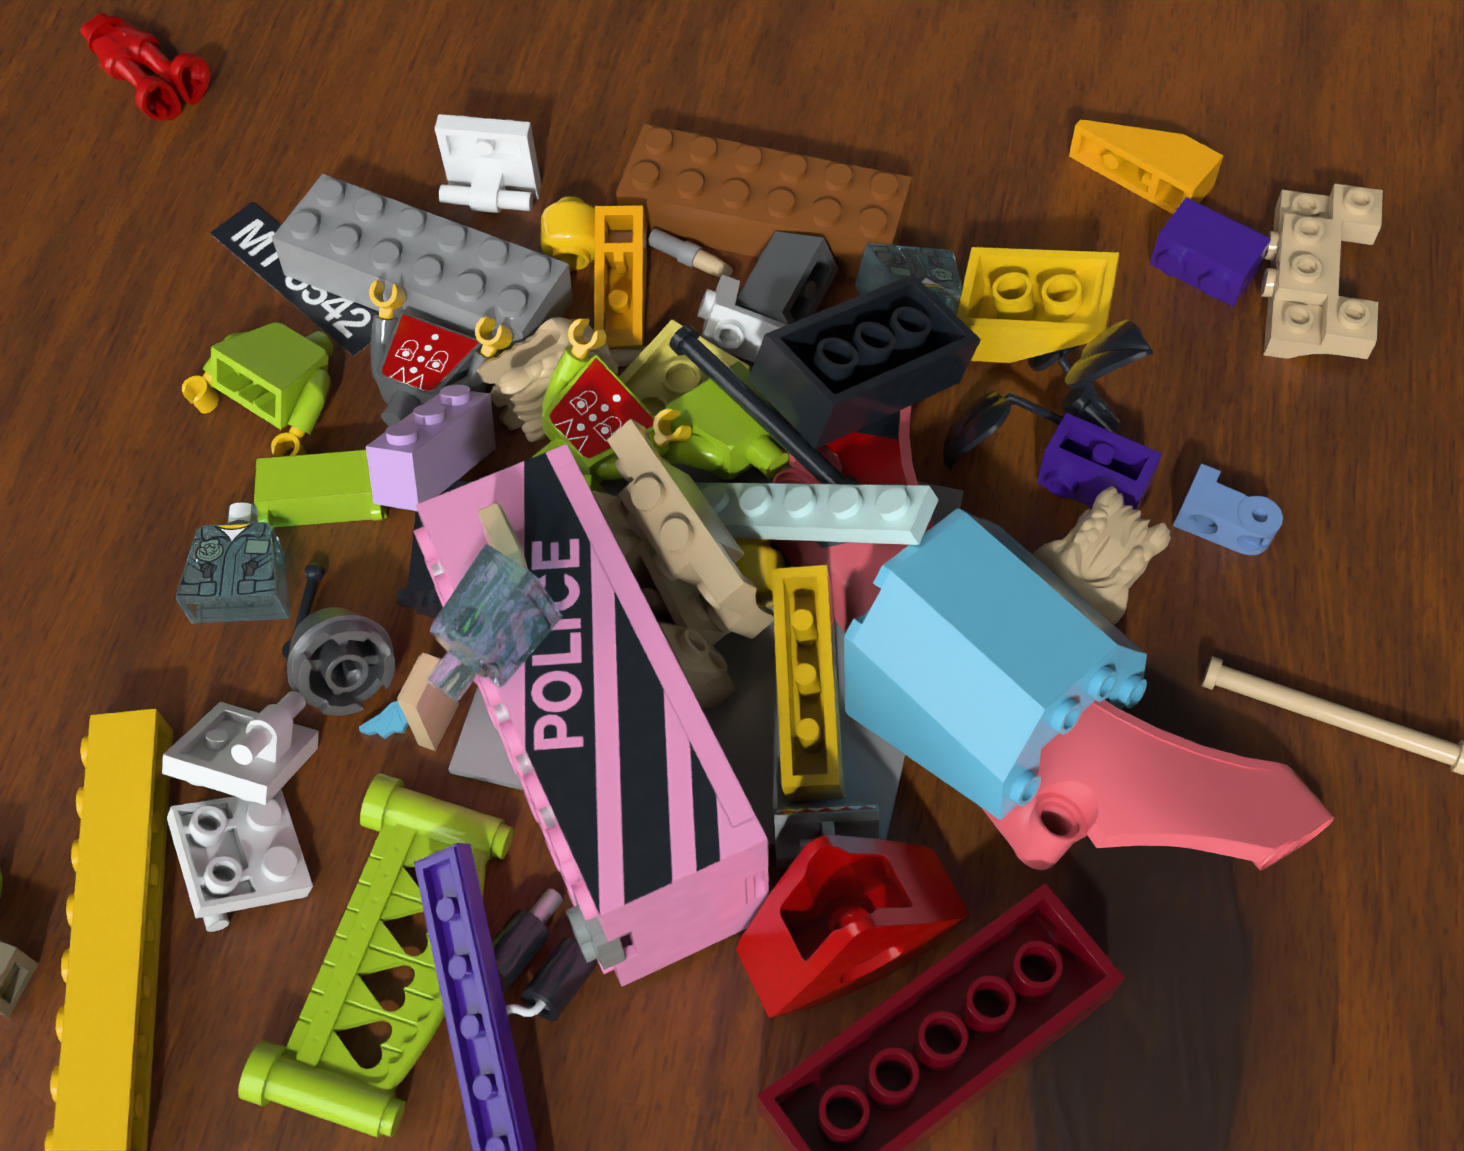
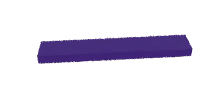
(473, 1002)

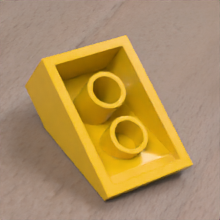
(1035, 300)

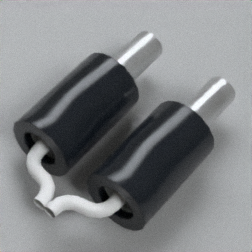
(558, 977)

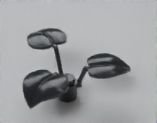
(1105, 353)

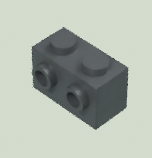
(789, 278)

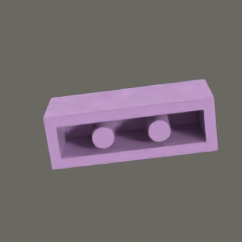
(431, 447)

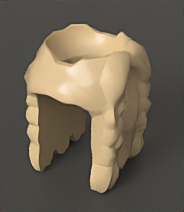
(525, 372)
(1105, 553)

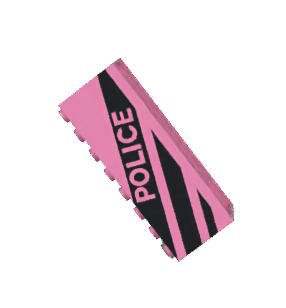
(608, 732)

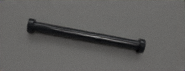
(687, 343)

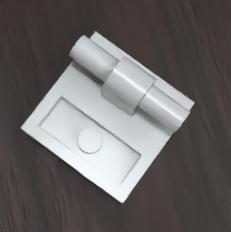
(488, 163)
(244, 749)
(237, 856)

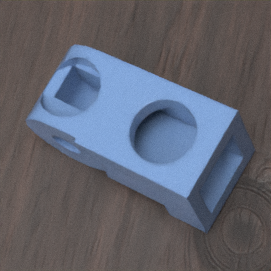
(1228, 515)

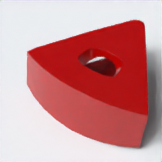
(846, 920)

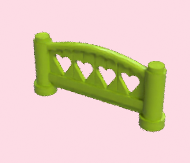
(315, 1067)

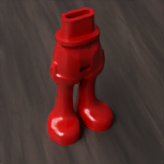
(127, 50)

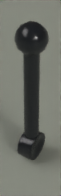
(314, 573)

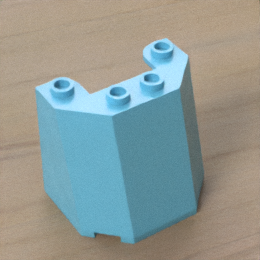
(981, 660)

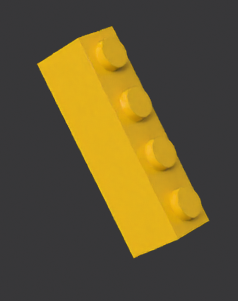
(807, 684)

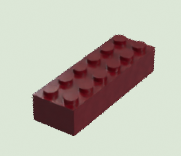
(945, 1035)

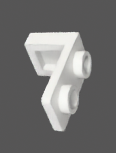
(731, 326)

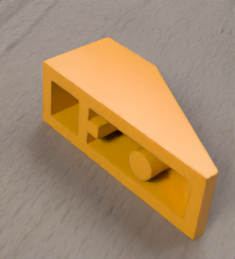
(1148, 161)
(620, 274)

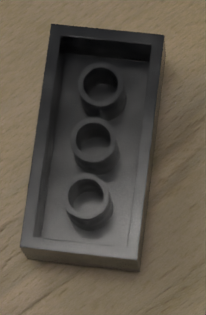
(862, 360)

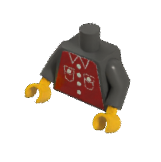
(420, 358)

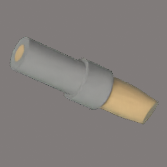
(688, 253)

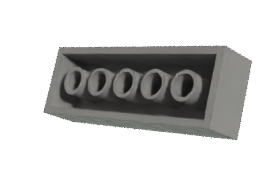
(450, 273)

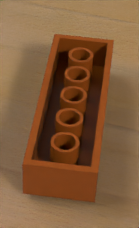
(742, 193)

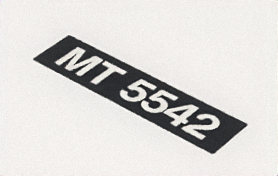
(250, 238)

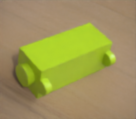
(315, 489)

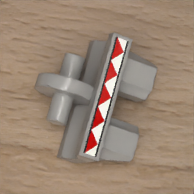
(801, 824)

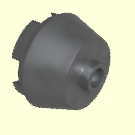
(339, 660)

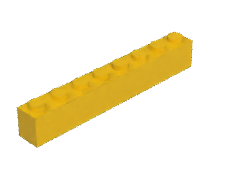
(114, 937)

